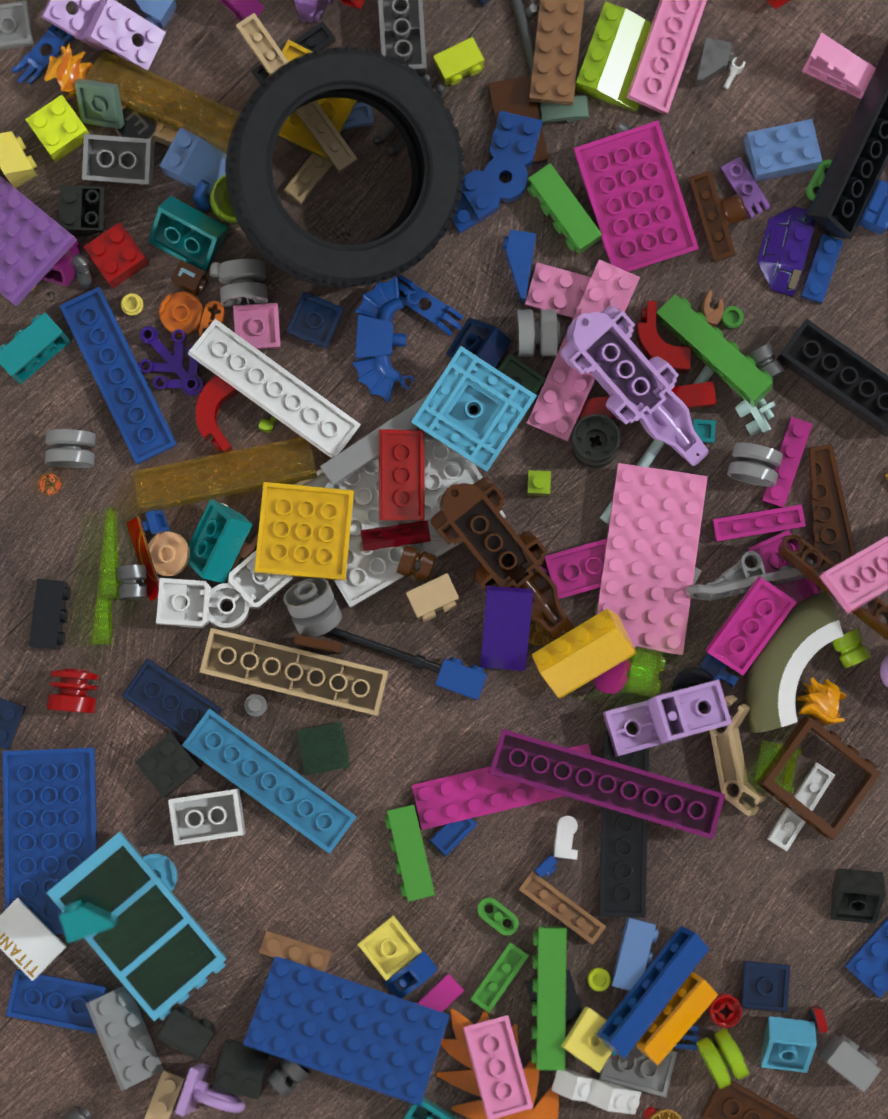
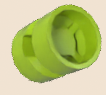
(851, 648)

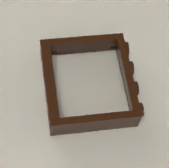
(767, 779)

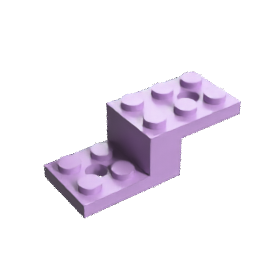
(107, 26)
(667, 718)

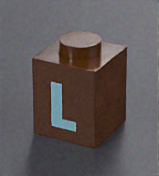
(189, 278)

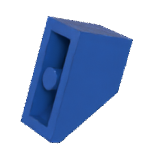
(411, 975)

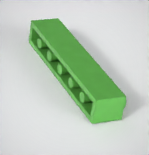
(715, 350)
(551, 997)

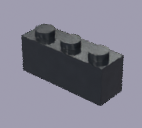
(49, 614)

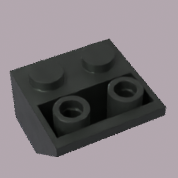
(82, 209)

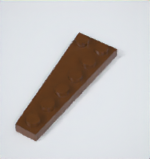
(829, 514)

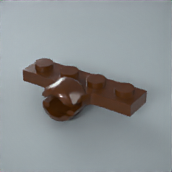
(717, 214)

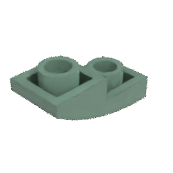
(555, 112)

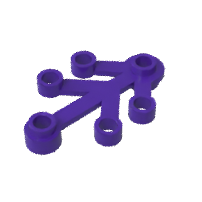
(173, 364)

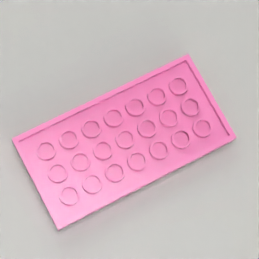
(652, 554)

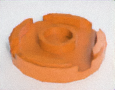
(181, 311)

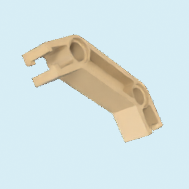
(731, 762)

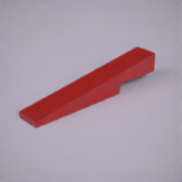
(693, 395)

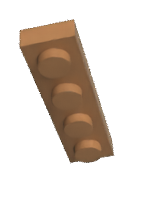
(562, 907)

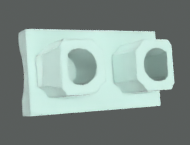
(760, 423)

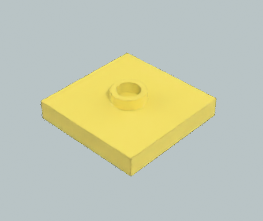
(389, 947)
(584, 1042)

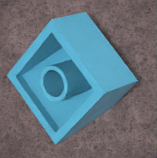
(788, 1044)

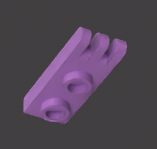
(744, 185)

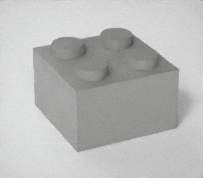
(853, 1065)

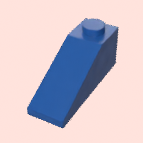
(519, 255)

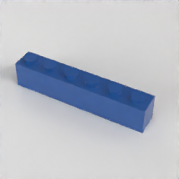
(652, 991)

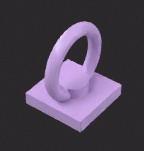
(198, 1091)

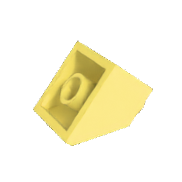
(13, 160)

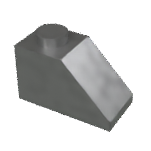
(713, 60)

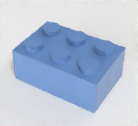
(782, 150)

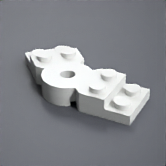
(197, 604)

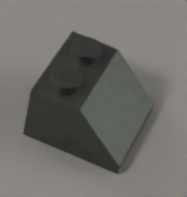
(857, 895)
(187, 1032)
(241, 1070)

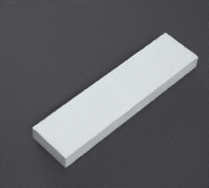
(809, 794)

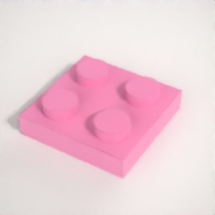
(258, 325)

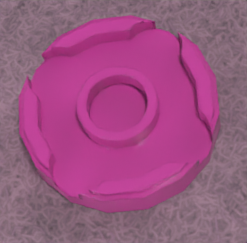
(613, 679)

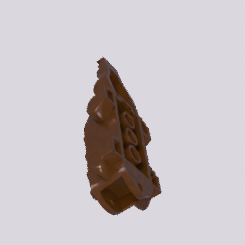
(505, 559)

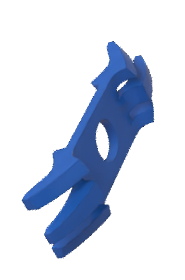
(36, 59)
(437, 308)

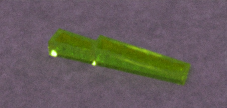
(107, 583)

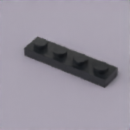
(315, 39)

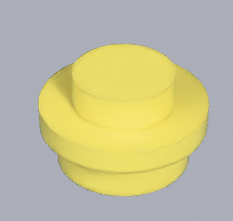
(132, 304)

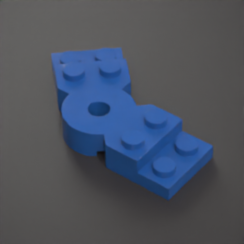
(511, 153)

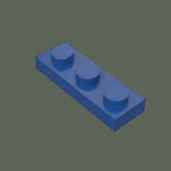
(821, 269)

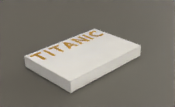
(28, 940)

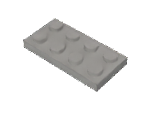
(124, 1037)

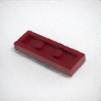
(395, 535)

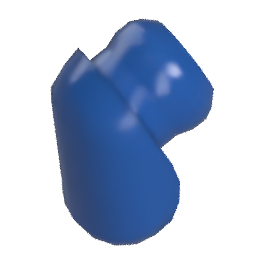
(200, 197)

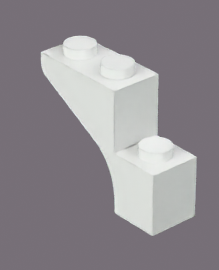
(596, 1092)

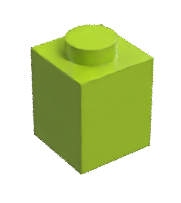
(538, 483)

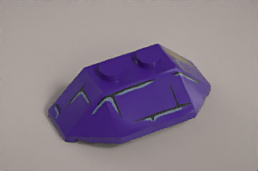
(785, 249)

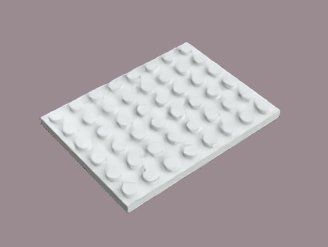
(376, 569)

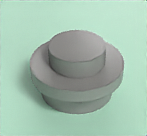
(255, 705)

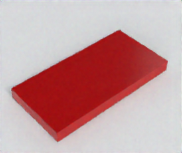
(401, 474)

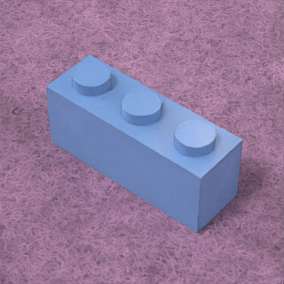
(633, 952)

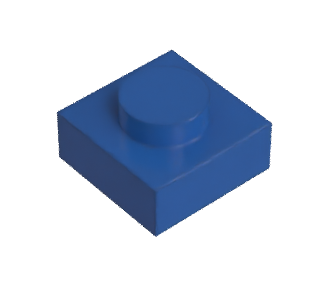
(547, 866)

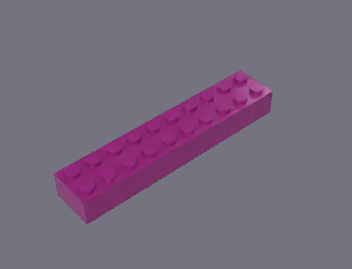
(607, 783)

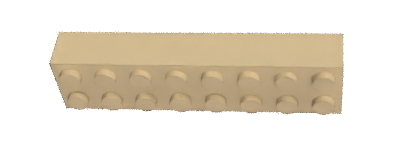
(294, 672)

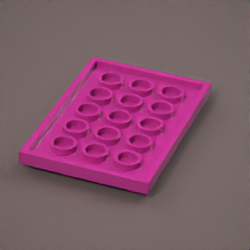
(636, 197)

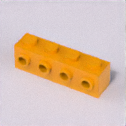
(691, 1001)

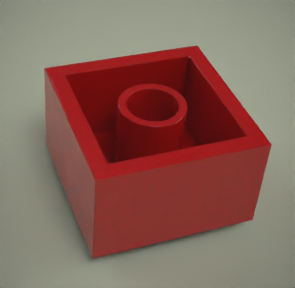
(116, 255)

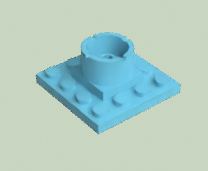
(476, 384)

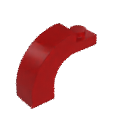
(654, 346)
(207, 408)

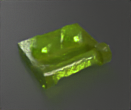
(766, 754)

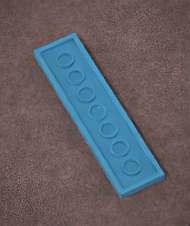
(269, 780)

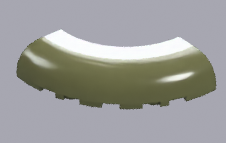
(779, 665)

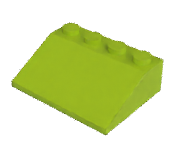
(613, 56)

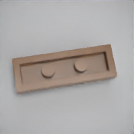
(295, 950)

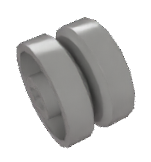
(70, 448)
(755, 464)

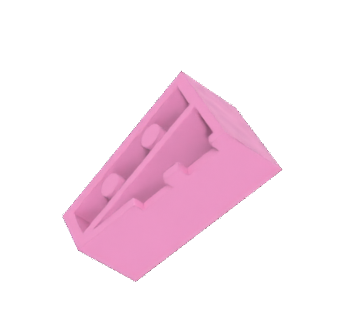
(839, 67)

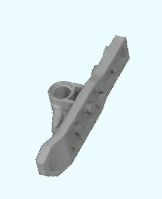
(740, 578)

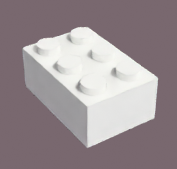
(207, 817)

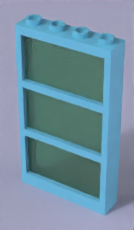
(156, 943)

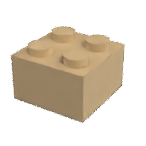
(433, 597)

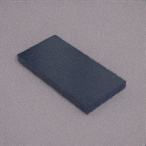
(168, 699)

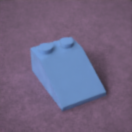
(193, 159)

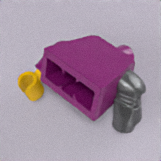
(70, 265)

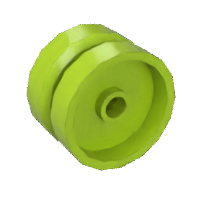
(724, 1057)

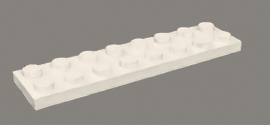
(274, 389)

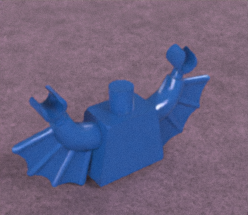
(377, 338)

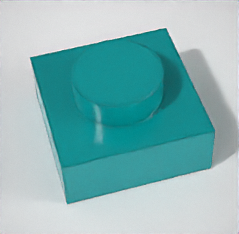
(705, 430)

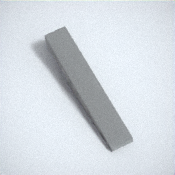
(367, 448)

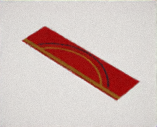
(144, 556)

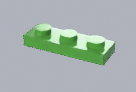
(499, 977)

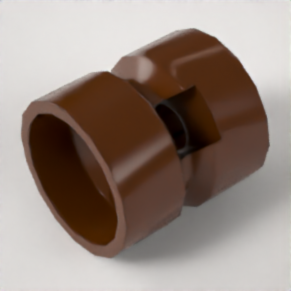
(408, 561)

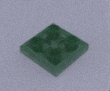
(323, 748)

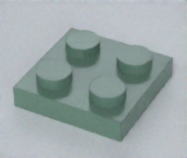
(99, 103)

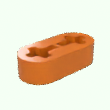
(207, 316)

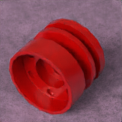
(73, 691)

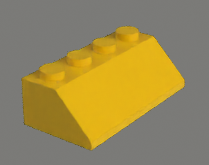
(584, 653)

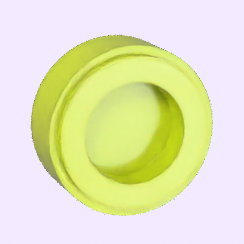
(599, 979)

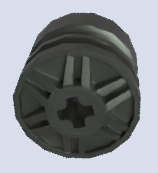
(589, 430)

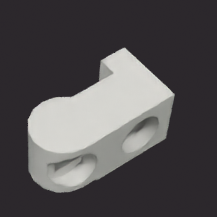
(565, 829)

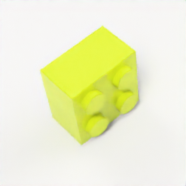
(58, 128)

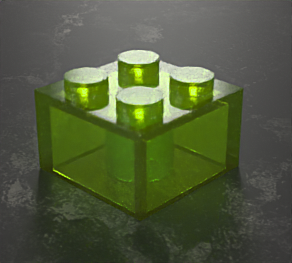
(644, 672)

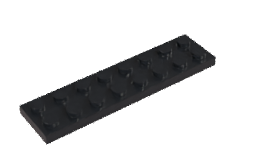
(623, 849)

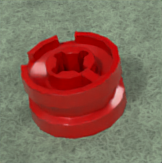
(734, 1014)

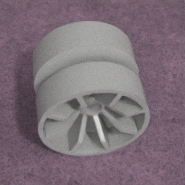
(242, 282)
(544, 332)
(312, 607)

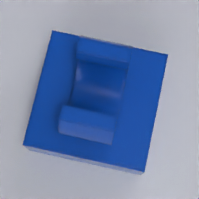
(155, 522)

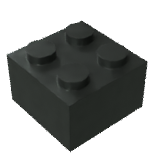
(168, 764)

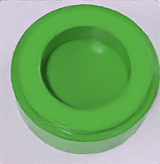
(732, 317)

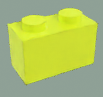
(459, 62)

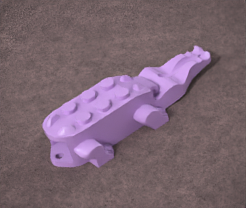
(635, 385)

